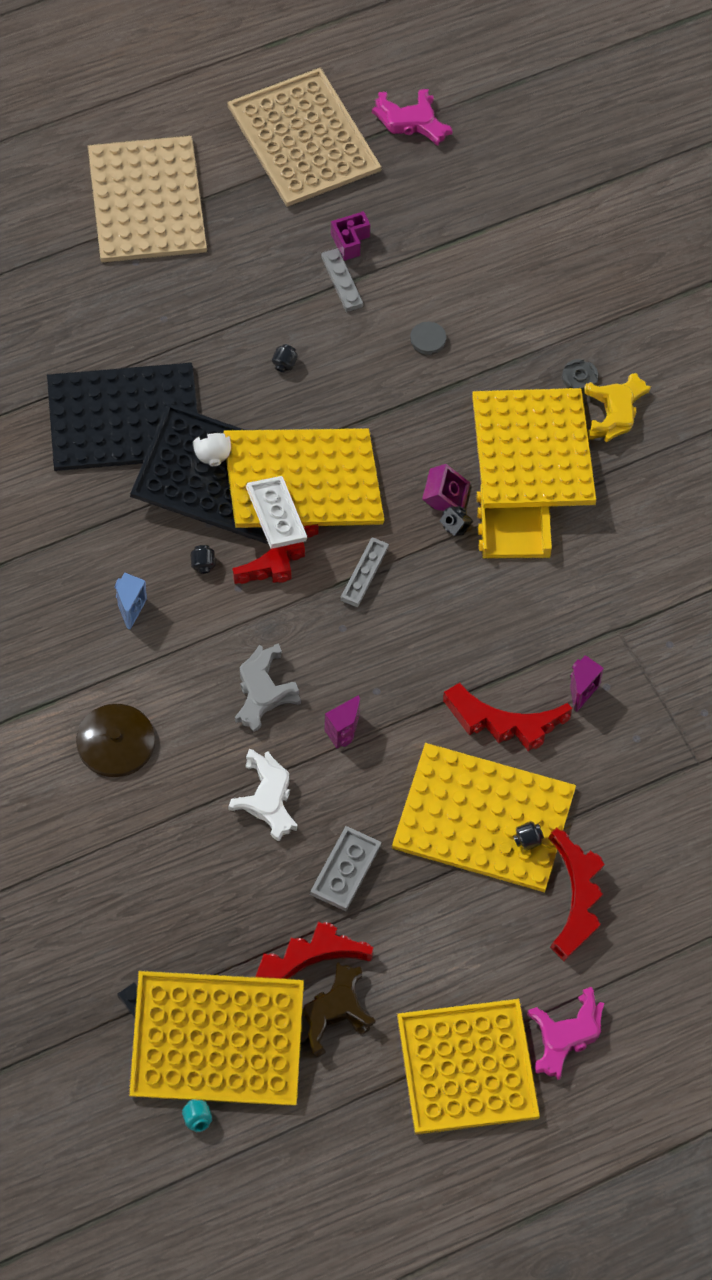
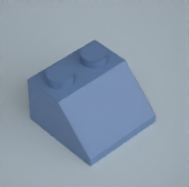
(130, 597)

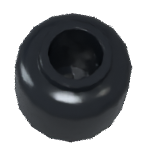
(284, 358)
(203, 559)
(529, 835)

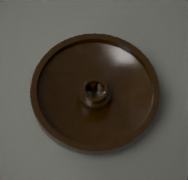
(115, 740)

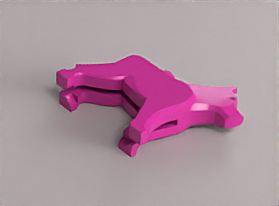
(412, 118)
(567, 1035)

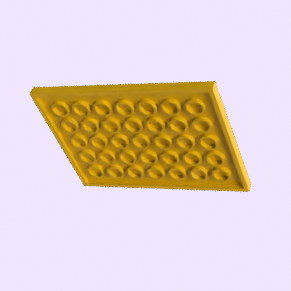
(533, 448)
(324, 470)
(469, 811)
(217, 1038)

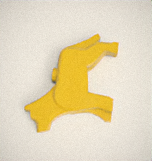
(618, 405)

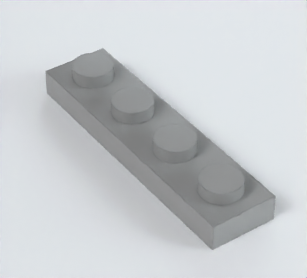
(342, 280)
(364, 572)

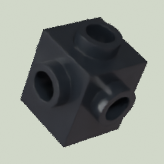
(456, 520)

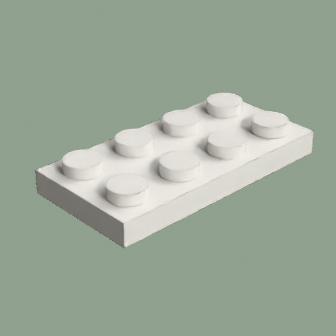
(276, 512)

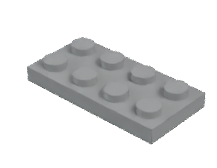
(345, 868)

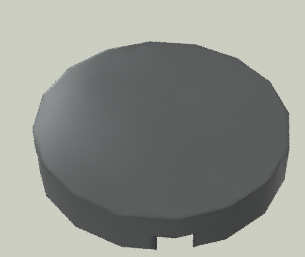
(428, 337)
(579, 373)

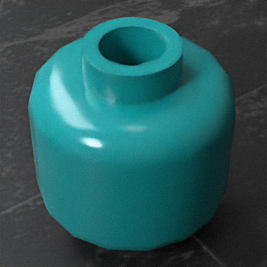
(197, 1115)

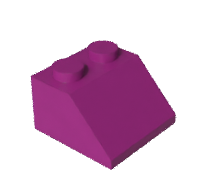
(445, 488)
(584, 680)
(342, 722)

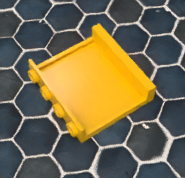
(514, 531)

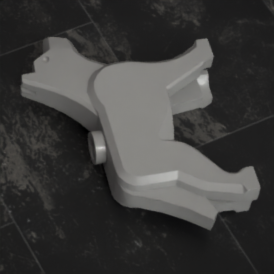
(260, 688)

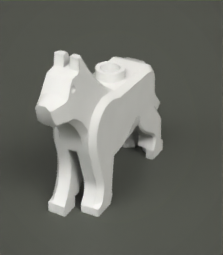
(269, 797)

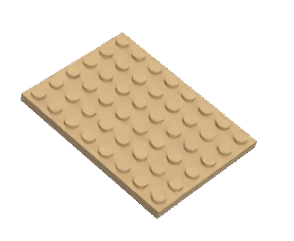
(304, 137)
(146, 199)

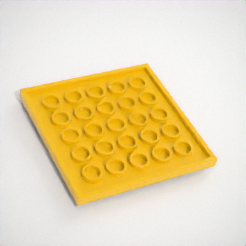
(467, 1066)

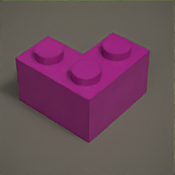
(348, 233)

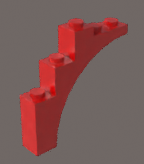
(274, 562)
(503, 725)
(585, 894)
(301, 954)

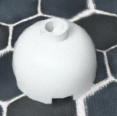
(212, 449)

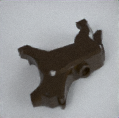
(334, 1007)

